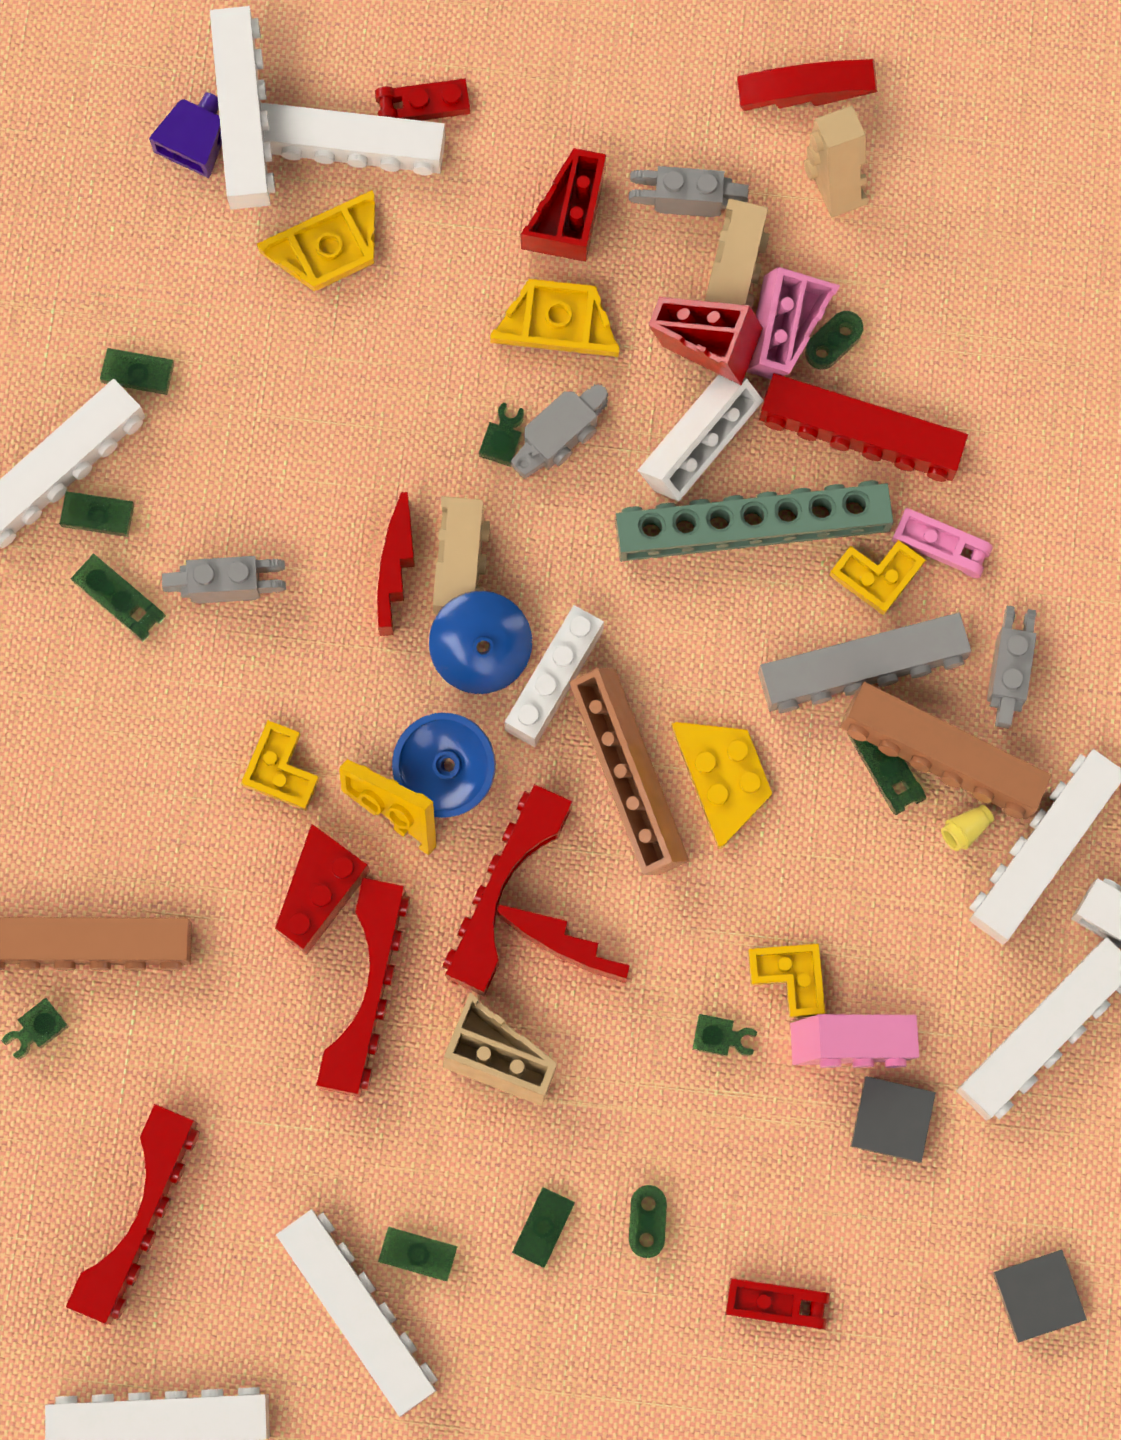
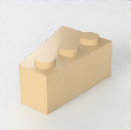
(835, 160)
(737, 254)
(460, 549)
(497, 1055)

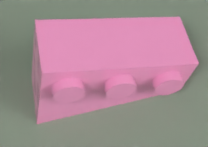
(788, 313)
(854, 1039)

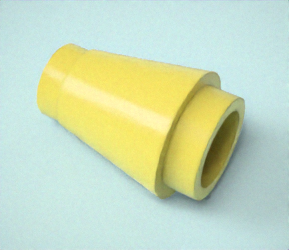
(967, 827)

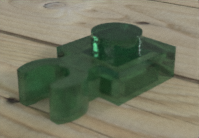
(502, 440)
(39, 1026)
(715, 1036)

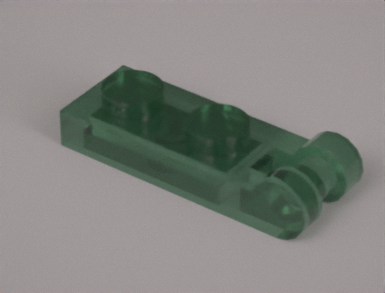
(117, 596)
(889, 772)

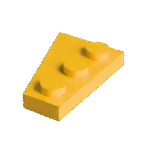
(403, 807)

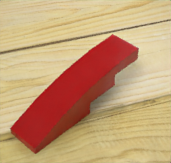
(805, 83)
(396, 554)
(550, 935)

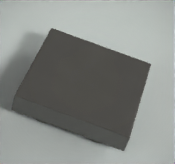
(893, 1119)
(1039, 1296)

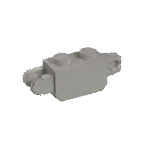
(686, 190)
(559, 429)
(224, 579)
(1011, 667)

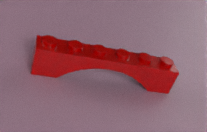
(539, 824)
(346, 1059)
(102, 1286)

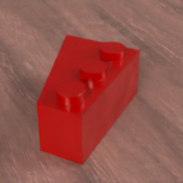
(569, 210)
(708, 333)
(319, 889)

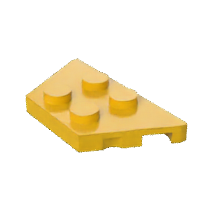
(327, 244)
(557, 318)
(724, 775)

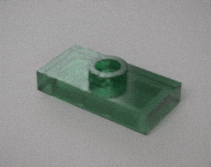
(137, 371)
(97, 514)
(543, 1227)
(418, 1254)

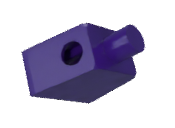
(190, 135)

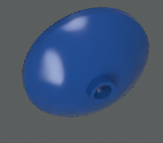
(474, 619)
(421, 759)

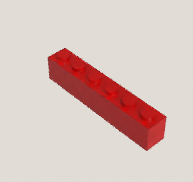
(863, 428)

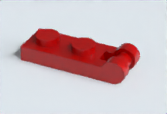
(425, 100)
(775, 1303)

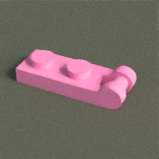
(942, 542)

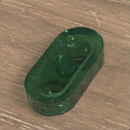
(832, 341)
(648, 1222)

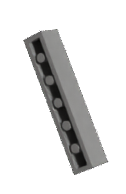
(869, 659)

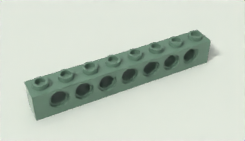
(739, 534)

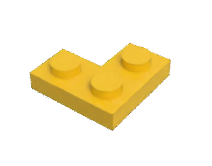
(879, 583)
(270, 772)
(798, 968)

